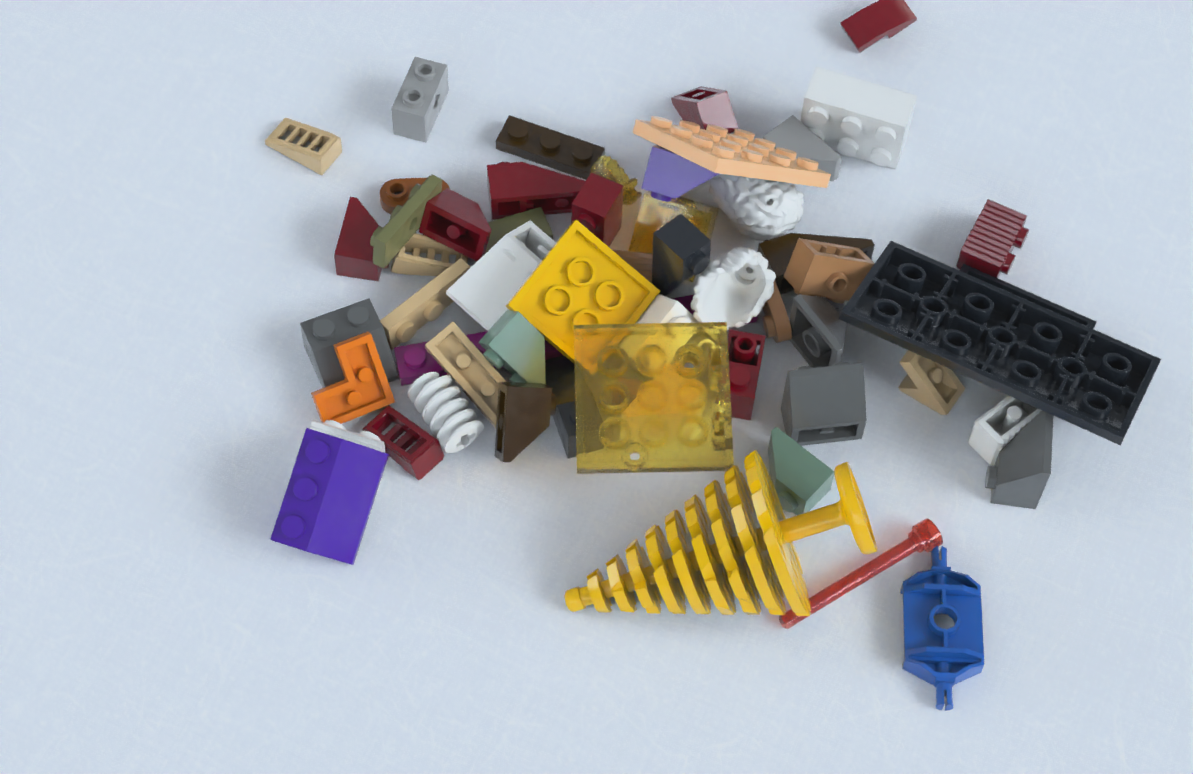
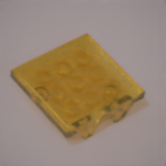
(645, 402)

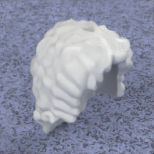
(758, 205)
(732, 291)

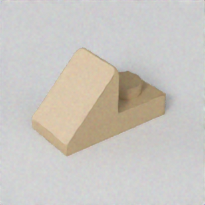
(930, 383)

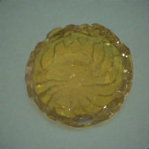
(610, 169)

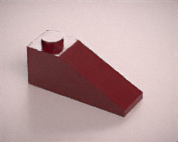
(524, 187)

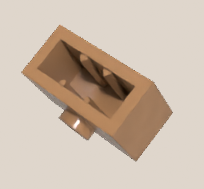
(827, 269)

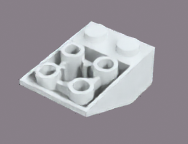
(500, 274)

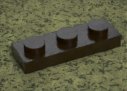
(548, 147)

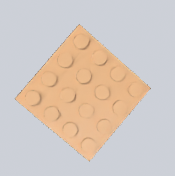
(731, 153)

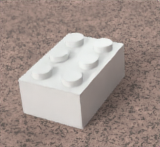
(858, 116)

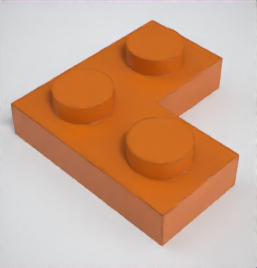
(364, 383)

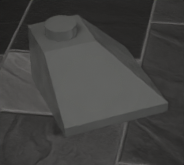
(817, 330)
(1023, 465)

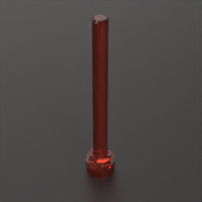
(922, 538)

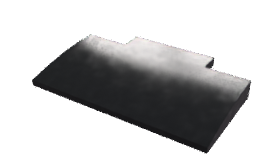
(1003, 339)

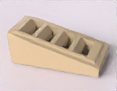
(318, 161)
(417, 265)

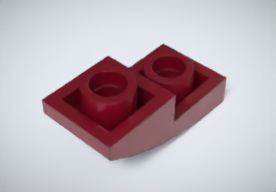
(877, 21)

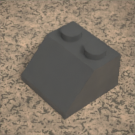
(339, 325)

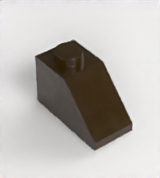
(521, 416)

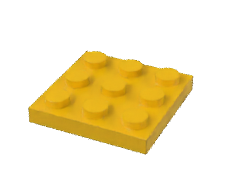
(581, 285)

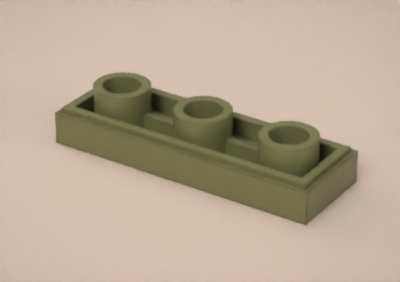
(403, 222)

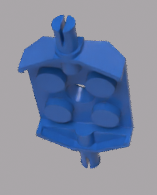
(937, 653)

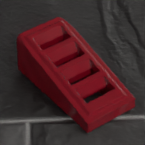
(421, 456)

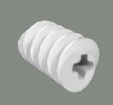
(445, 411)

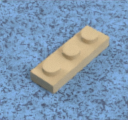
(422, 306)
(467, 368)

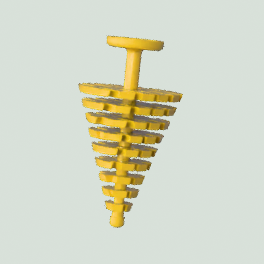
(735, 548)

